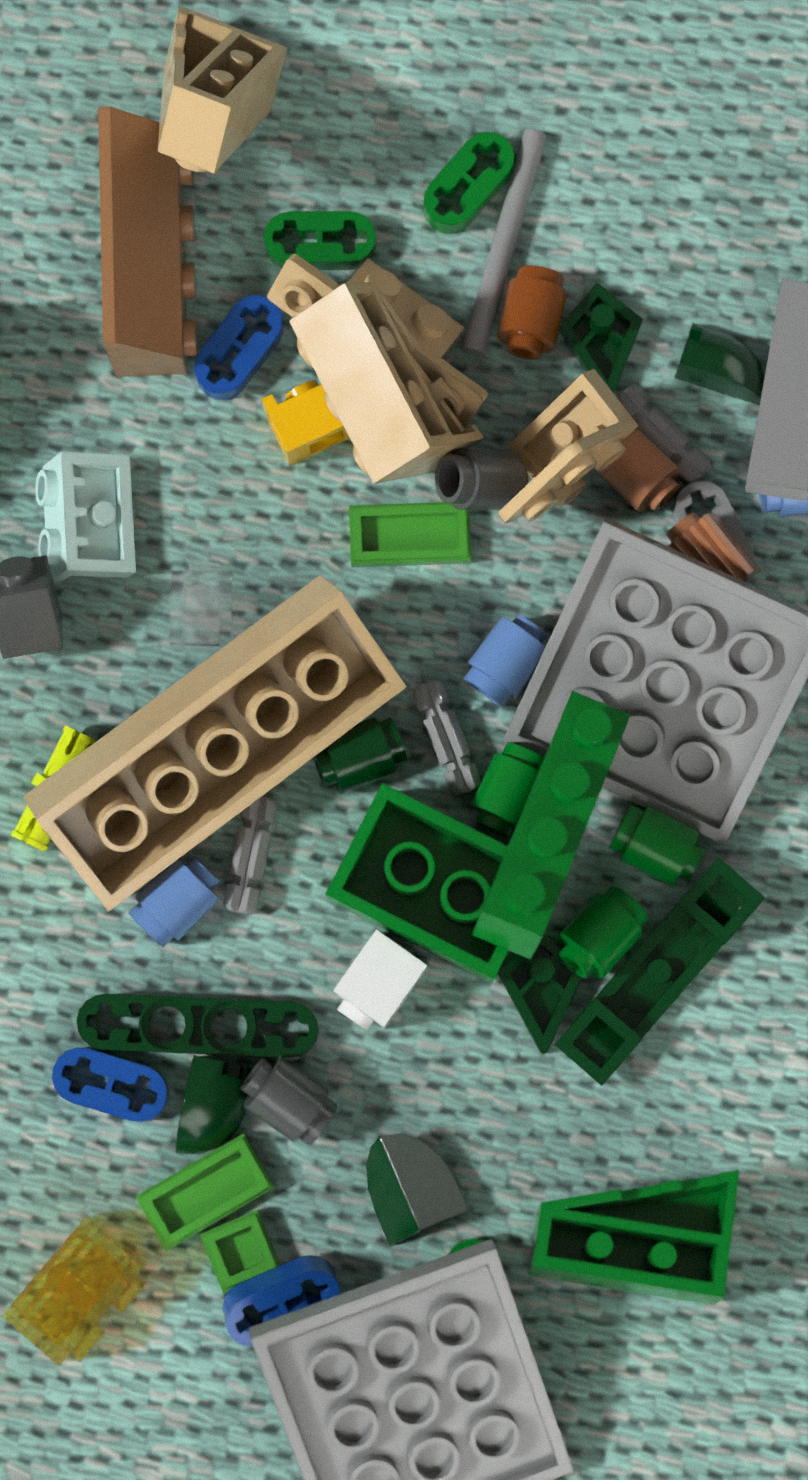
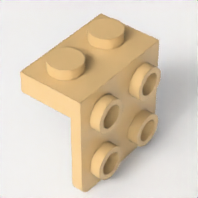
(565, 443)

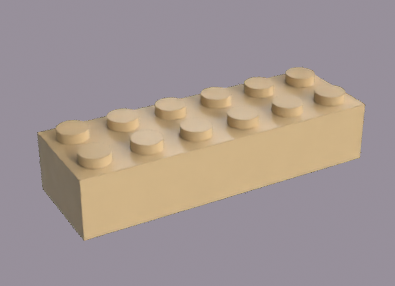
(214, 742)

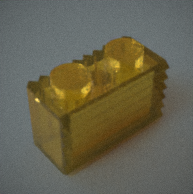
(76, 1291)

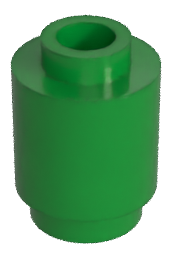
(506, 788)
(657, 844)
(601, 933)

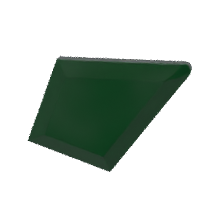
(602, 334)
(540, 990)

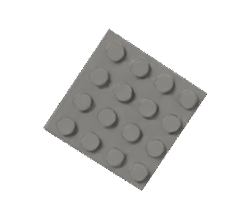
(691, 659)
(414, 1379)

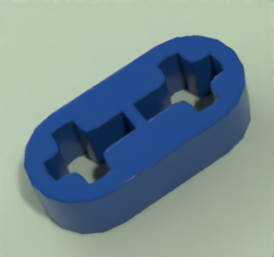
(228, 338)
(106, 1099)
(277, 1293)

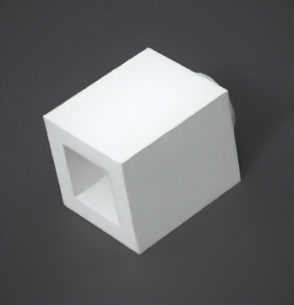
(378, 982)

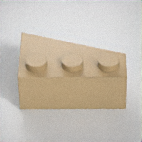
(214, 89)
(377, 385)

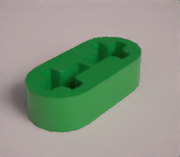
(458, 174)
(321, 226)

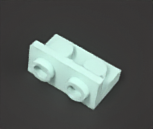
(87, 515)

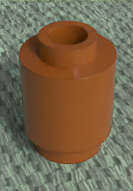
(532, 312)

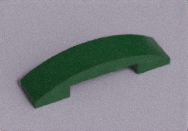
(659, 971)

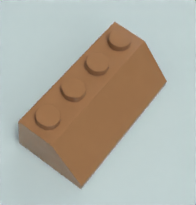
(144, 249)

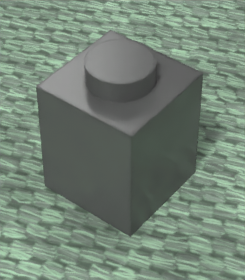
(28, 607)

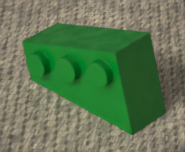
(641, 1240)

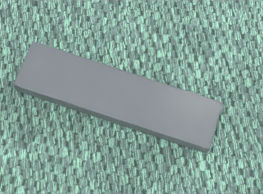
(781, 434)

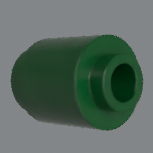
(362, 756)

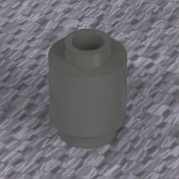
(480, 478)
(288, 1100)

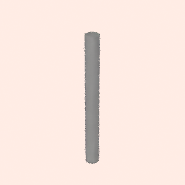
(504, 242)

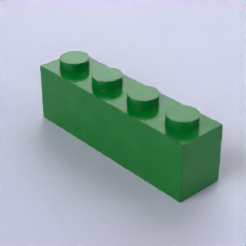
(551, 825)

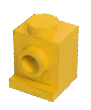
(303, 422)

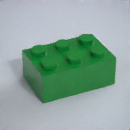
(422, 880)

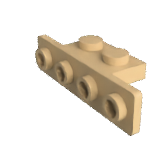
(302, 285)

